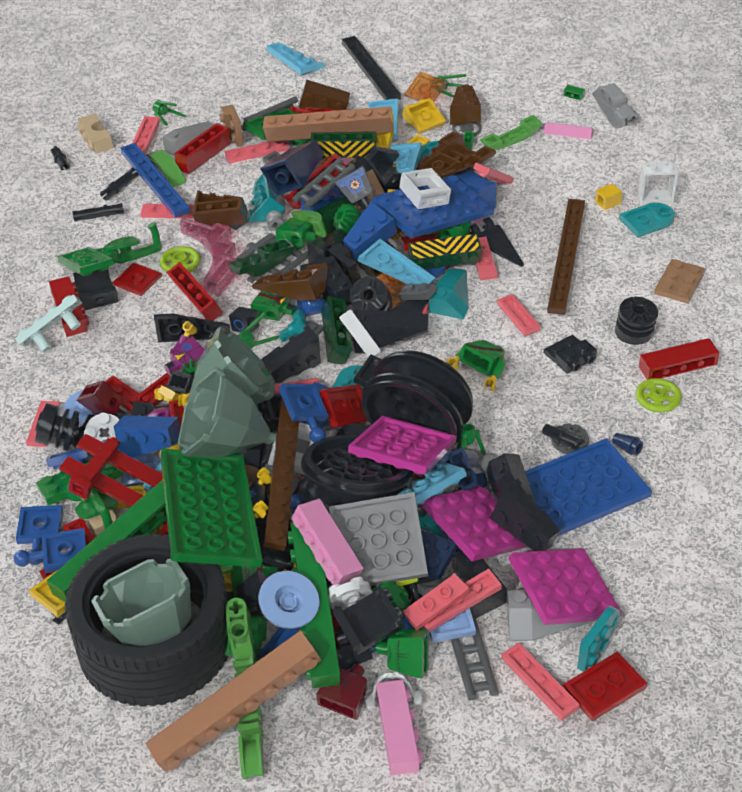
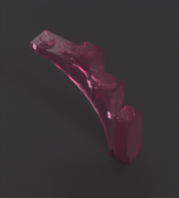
(217, 241)

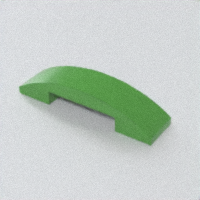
(526, 129)
(167, 167)
(314, 218)

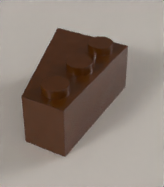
(323, 96)
(219, 209)

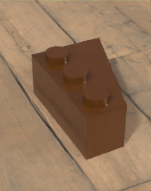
(465, 106)

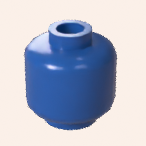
(311, 308)

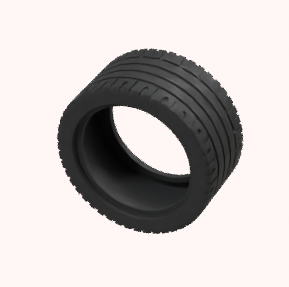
(156, 671)

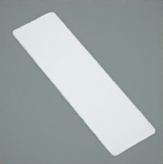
(359, 333)

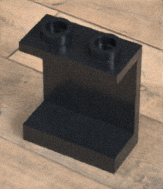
(381, 162)
(96, 289)

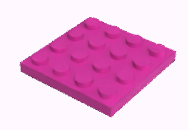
(402, 445)
(467, 522)
(562, 585)

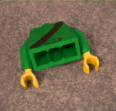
(483, 357)

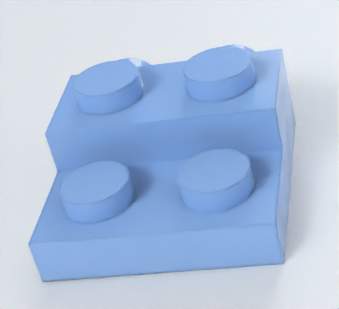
(457, 627)

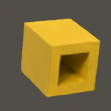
(608, 196)

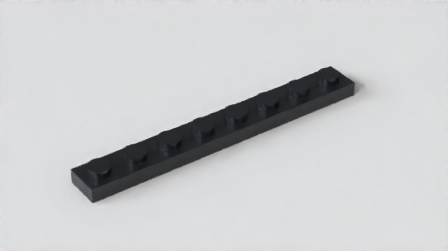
(370, 68)

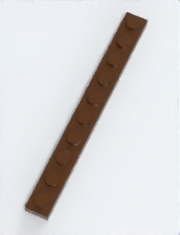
(566, 257)
(281, 481)

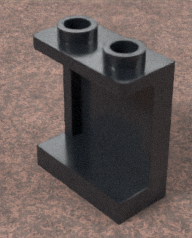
(370, 620)

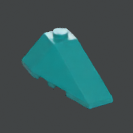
(264, 201)
(452, 294)

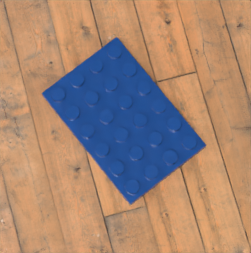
(462, 208)
(585, 485)

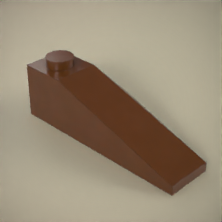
(296, 284)

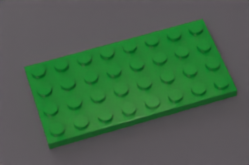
(209, 510)

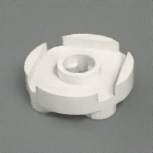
(101, 422)
(348, 593)

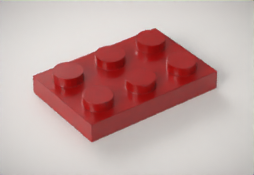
(343, 405)
(605, 686)

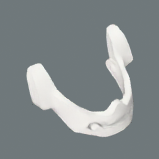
(371, 699)

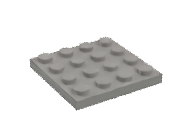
(384, 537)

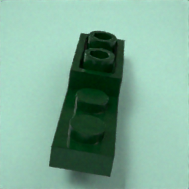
(266, 258)

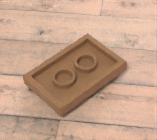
(679, 281)

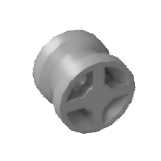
(274, 220)

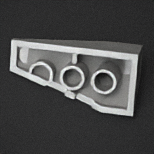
(180, 137)
(525, 622)

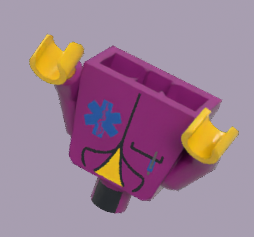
(185, 349)

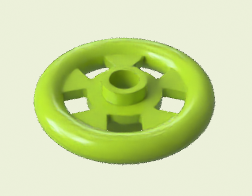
(179, 255)
(657, 406)

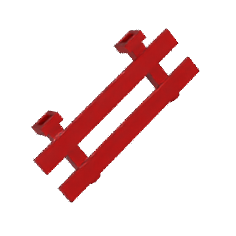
(90, 475)

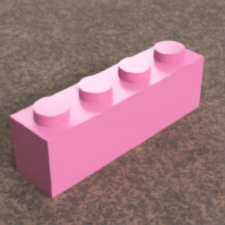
(326, 542)
(397, 727)

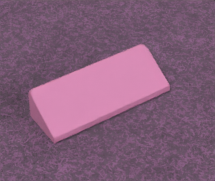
(568, 130)

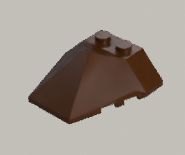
(453, 157)

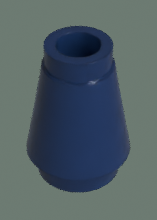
(628, 443)

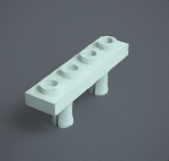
(41, 324)

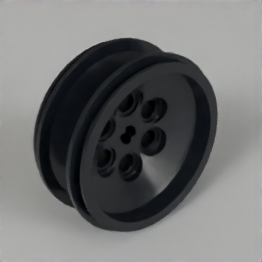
(419, 392)
(345, 478)

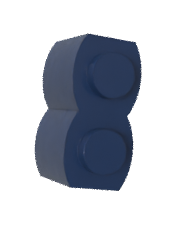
(468, 459)

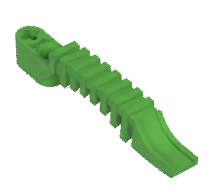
(243, 652)

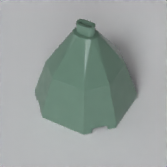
(238, 362)
(221, 419)
(146, 603)

